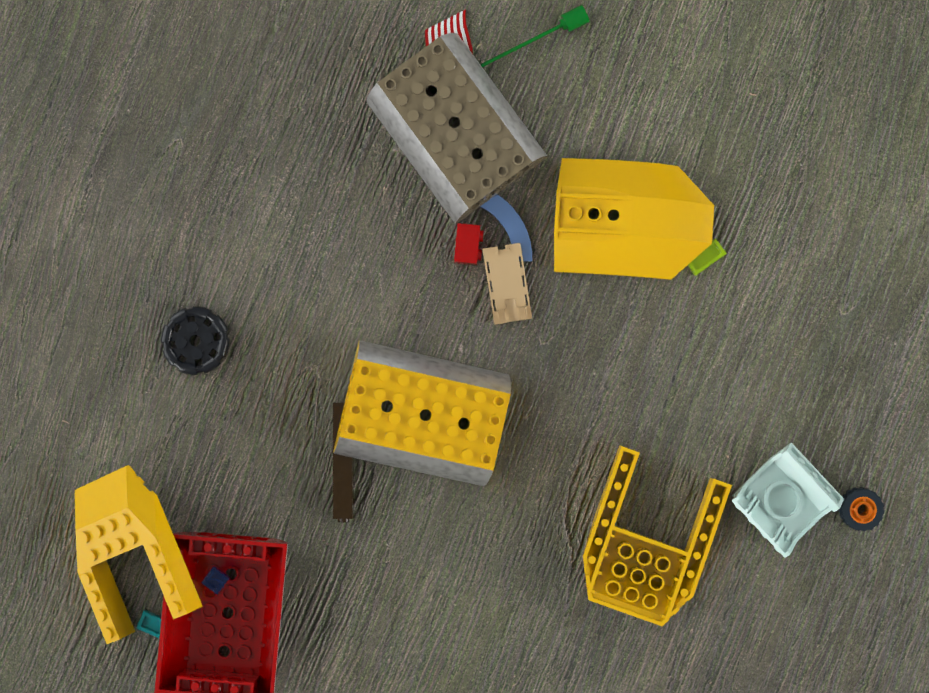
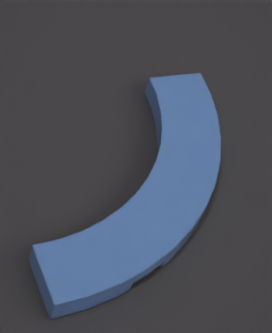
(512, 224)

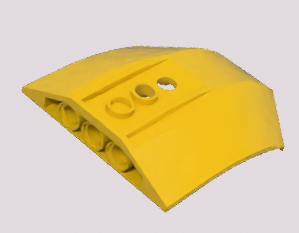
(659, 224)

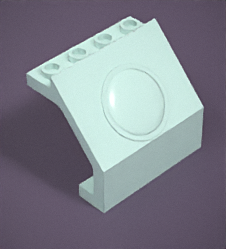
(786, 498)

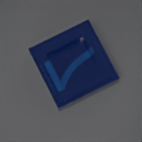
(215, 580)

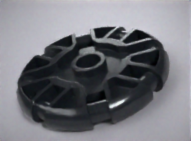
(183, 340)

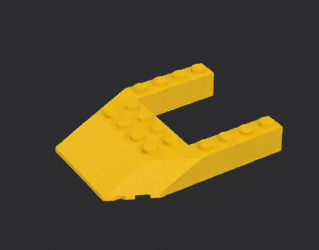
(112, 519)
(638, 571)

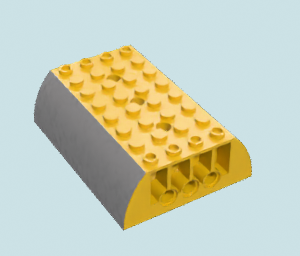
(416, 384)

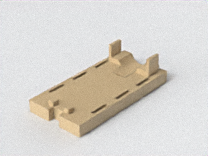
(507, 283)

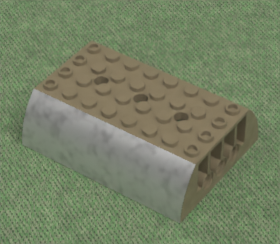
(445, 153)

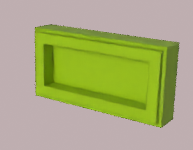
(707, 257)

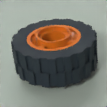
(873, 509)

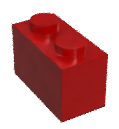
(467, 244)

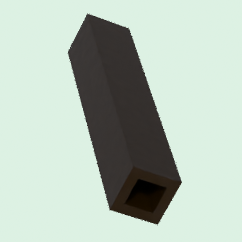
(342, 476)

